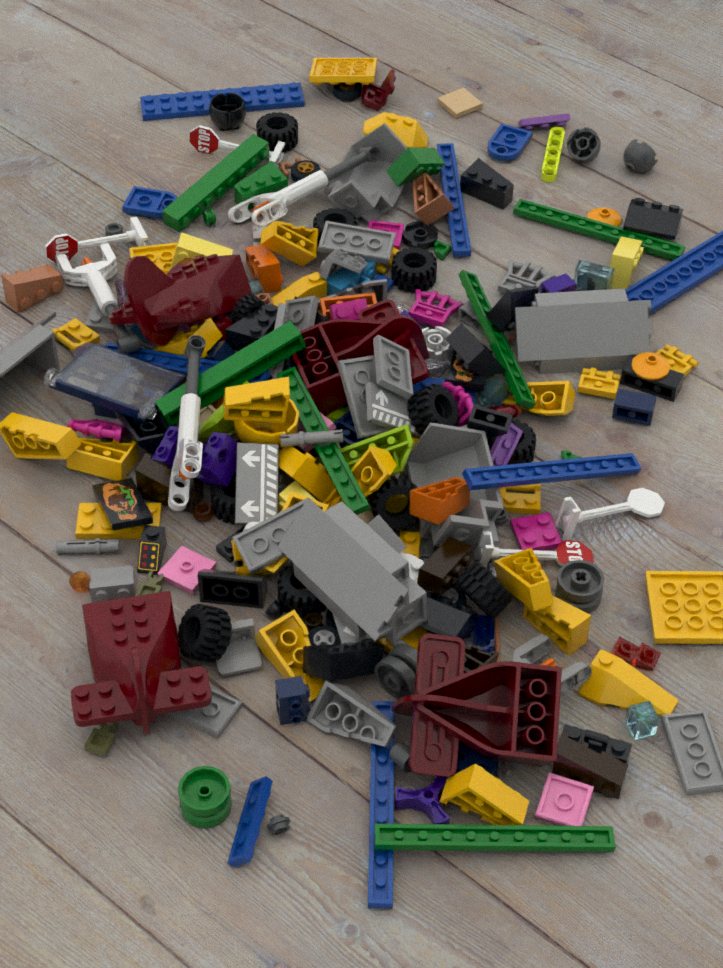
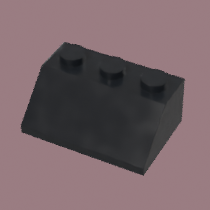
(653, 218)
(503, 313)
(472, 352)
(147, 433)
(232, 588)
(448, 618)

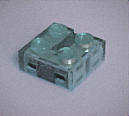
(593, 276)

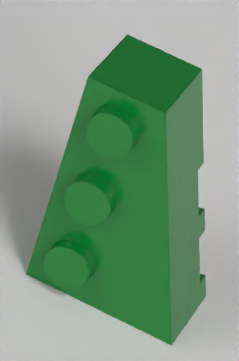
(415, 163)
(264, 180)

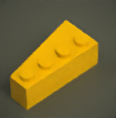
(37, 438)
(525, 579)

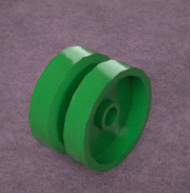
(205, 796)

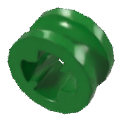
(209, 217)

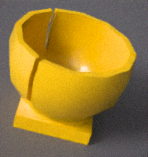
(268, 431)

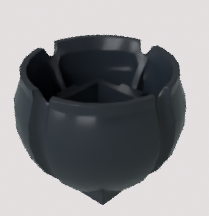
(227, 111)

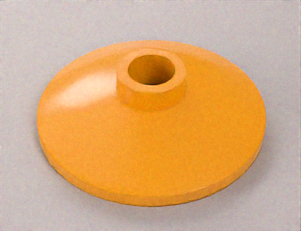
(605, 215)
(650, 366)

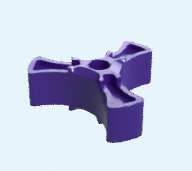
(424, 800)

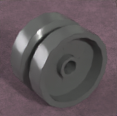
(580, 585)
(398, 671)

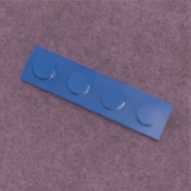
(250, 822)

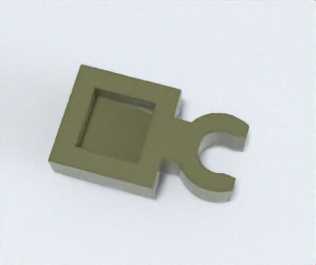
(151, 586)
(101, 739)

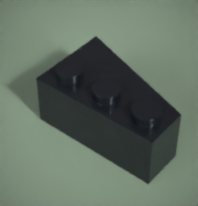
(486, 185)
(251, 327)
(342, 660)

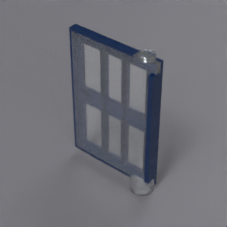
(115, 381)

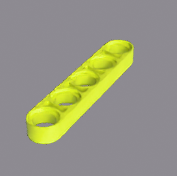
(552, 159)

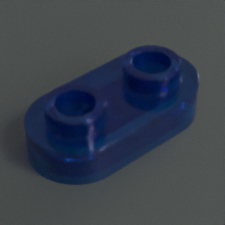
(484, 634)

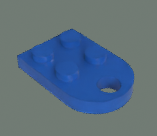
(508, 142)
(147, 202)

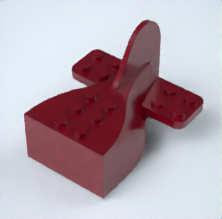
(188, 293)
(352, 339)
(136, 664)
(496, 710)

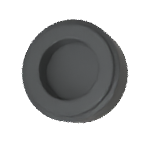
(113, 229)

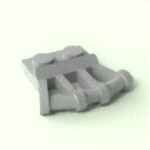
(514, 281)

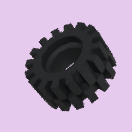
(245, 306)

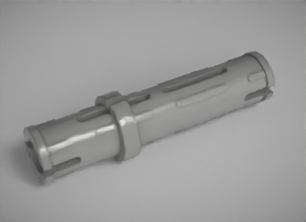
(309, 438)
(87, 546)

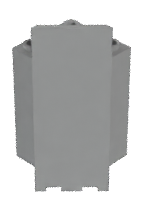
(368, 187)
(582, 330)
(34, 344)
(445, 454)
(354, 572)

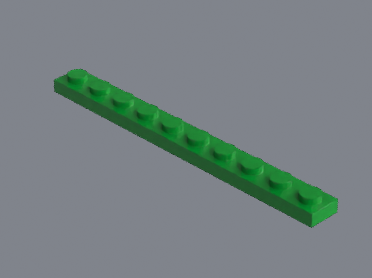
(596, 228)
(497, 341)
(328, 453)
(494, 837)

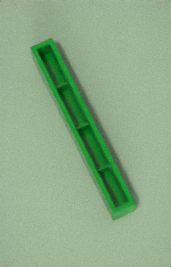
(215, 183)
(236, 369)

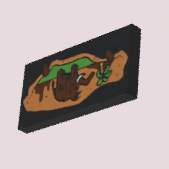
(460, 376)
(122, 504)

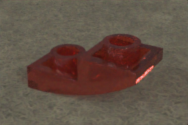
(640, 657)

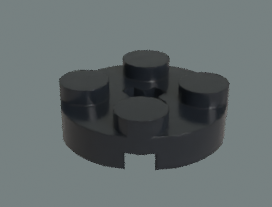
(428, 234)

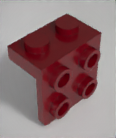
(376, 96)

